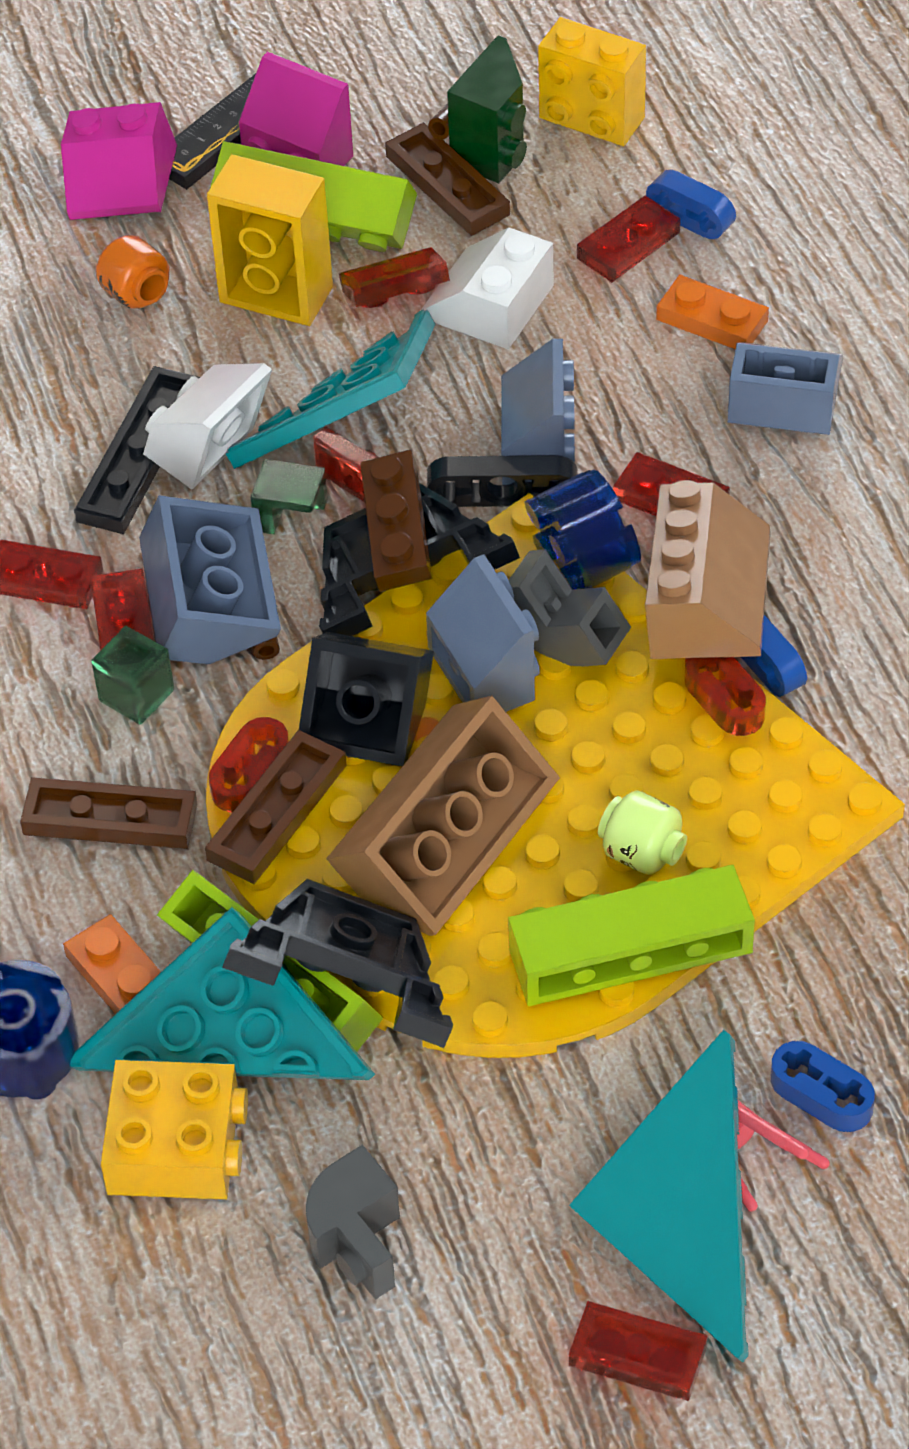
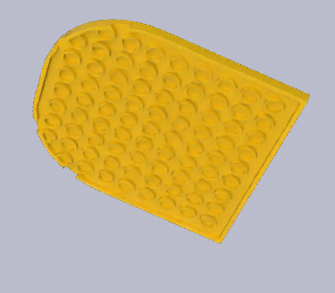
(767, 802)

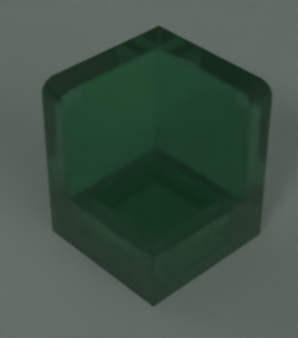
(287, 487)
(133, 675)

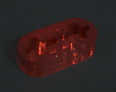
(716, 694)
(240, 759)

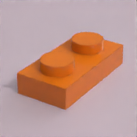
(711, 312)
(111, 962)

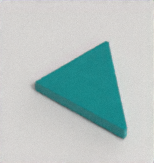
(375, 375)
(222, 1017)
(677, 1197)

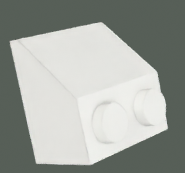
(495, 287)
(206, 420)

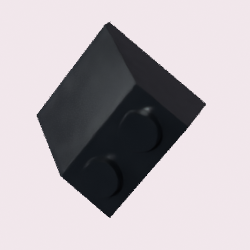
(365, 696)

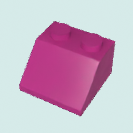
(297, 112)
(116, 160)

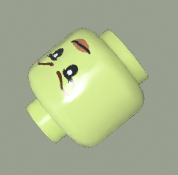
(642, 832)

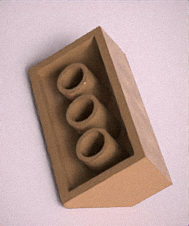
(706, 575)
(445, 815)

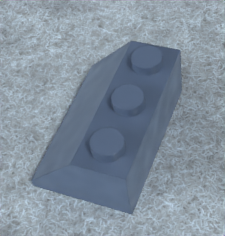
(207, 579)

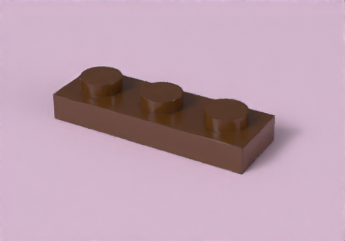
(447, 179)
(395, 520)
(275, 807)
(109, 813)

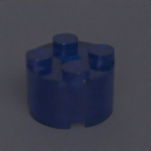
(584, 530)
(35, 1030)

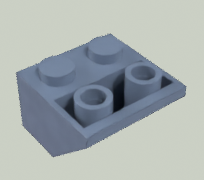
(783, 388)
(535, 405)
(484, 638)

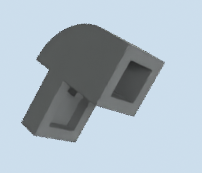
(572, 625)
(343, 1214)

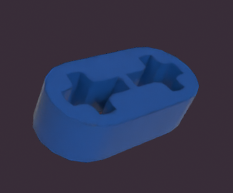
(696, 204)
(779, 662)
(822, 1085)

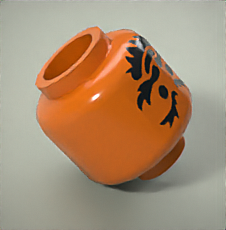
(133, 272)

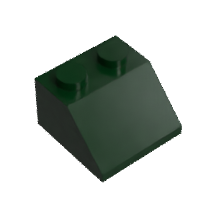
(489, 113)

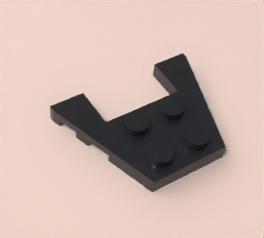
(350, 565)
(352, 939)

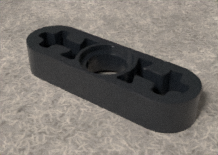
(465, 469)

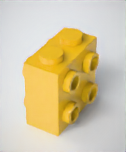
(592, 81)
(173, 1129)

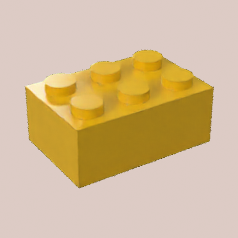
(270, 239)

